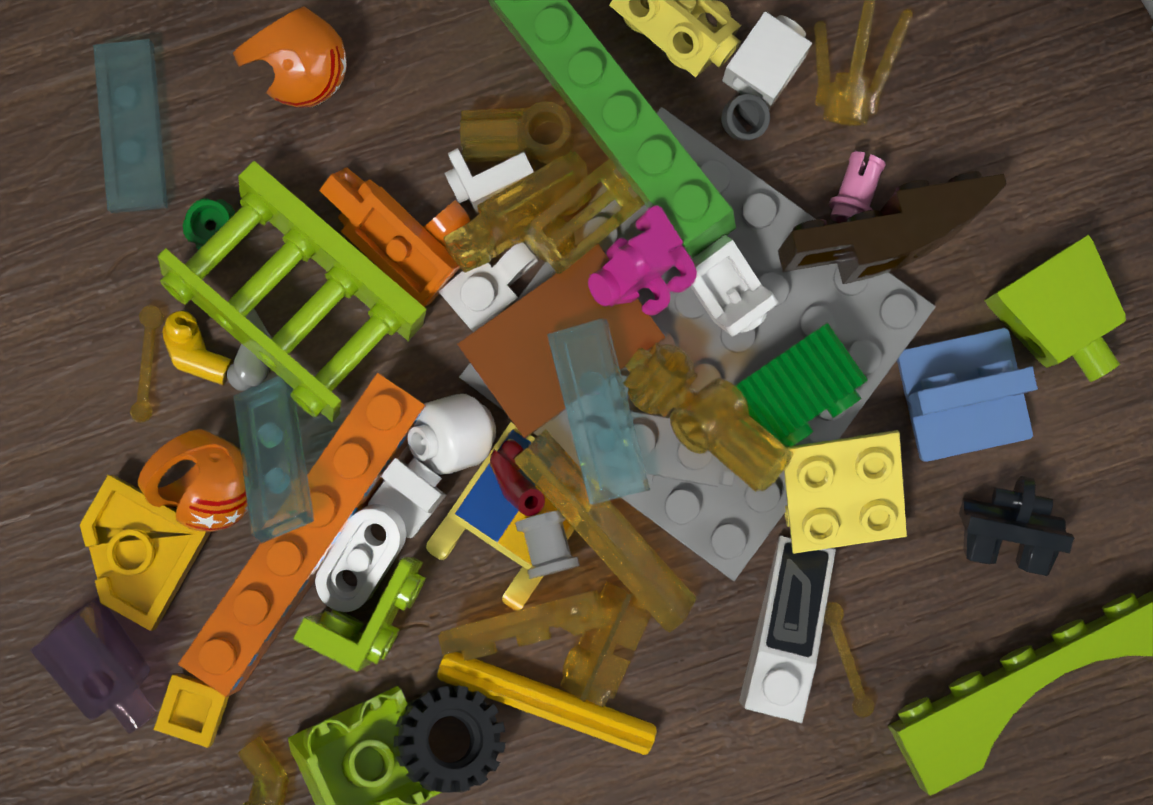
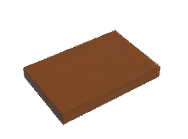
(514, 346)

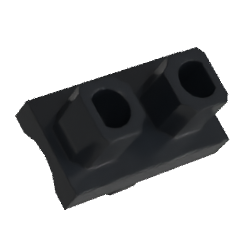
(1016, 518)

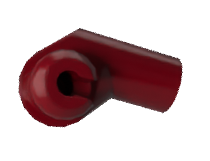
(513, 484)

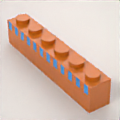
(288, 565)

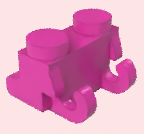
(642, 264)

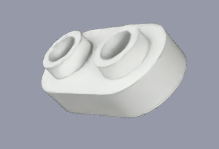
(362, 555)

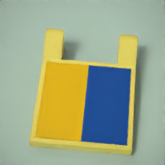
(493, 520)

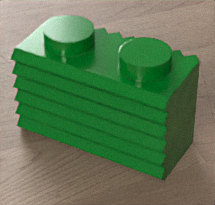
(801, 385)

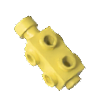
(683, 30)

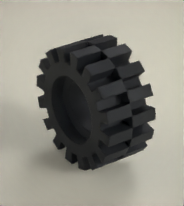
(483, 747)

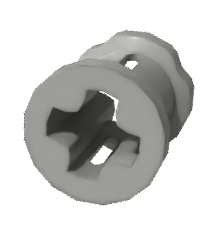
(547, 544)

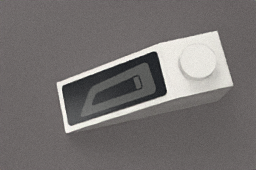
(788, 633)

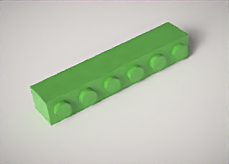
(619, 118)

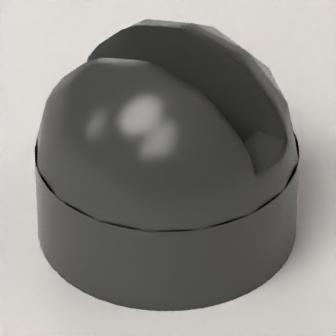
(752, 110)

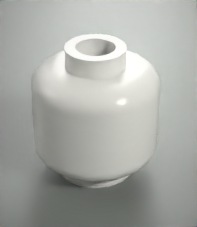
(452, 434)

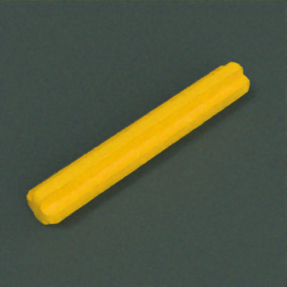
(548, 702)

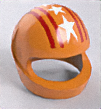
(304, 56)
(210, 493)

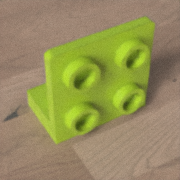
(339, 633)

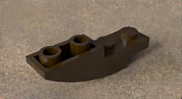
(903, 231)

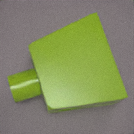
(1064, 310)

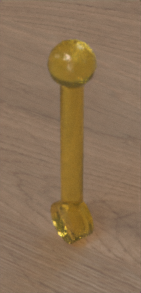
(151, 318)
(862, 705)

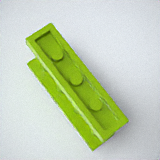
(304, 238)

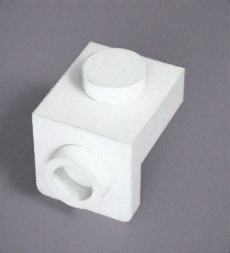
(486, 183)
(730, 288)
(410, 492)

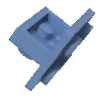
(966, 394)

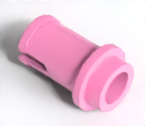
(856, 190)

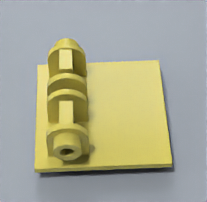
(845, 492)

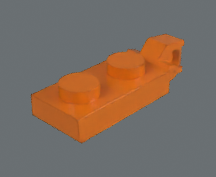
(390, 236)

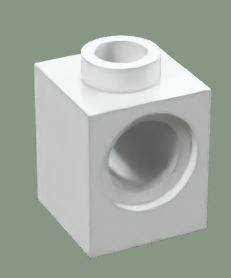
(768, 58)

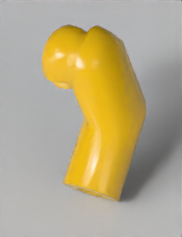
(189, 351)

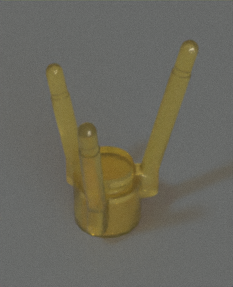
(848, 97)

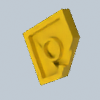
(137, 551)

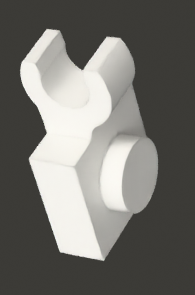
(486, 290)

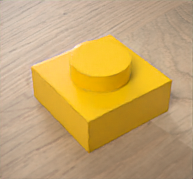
(191, 710)

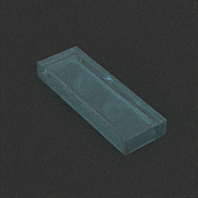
(130, 126)
(598, 411)
(272, 460)

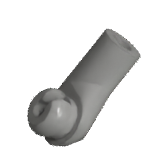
(248, 369)

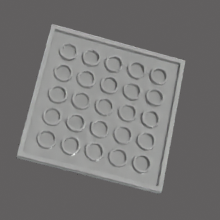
(869, 316)

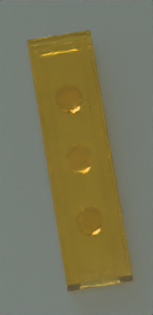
(606, 532)

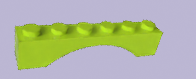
(956, 733)

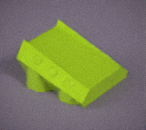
(354, 756)

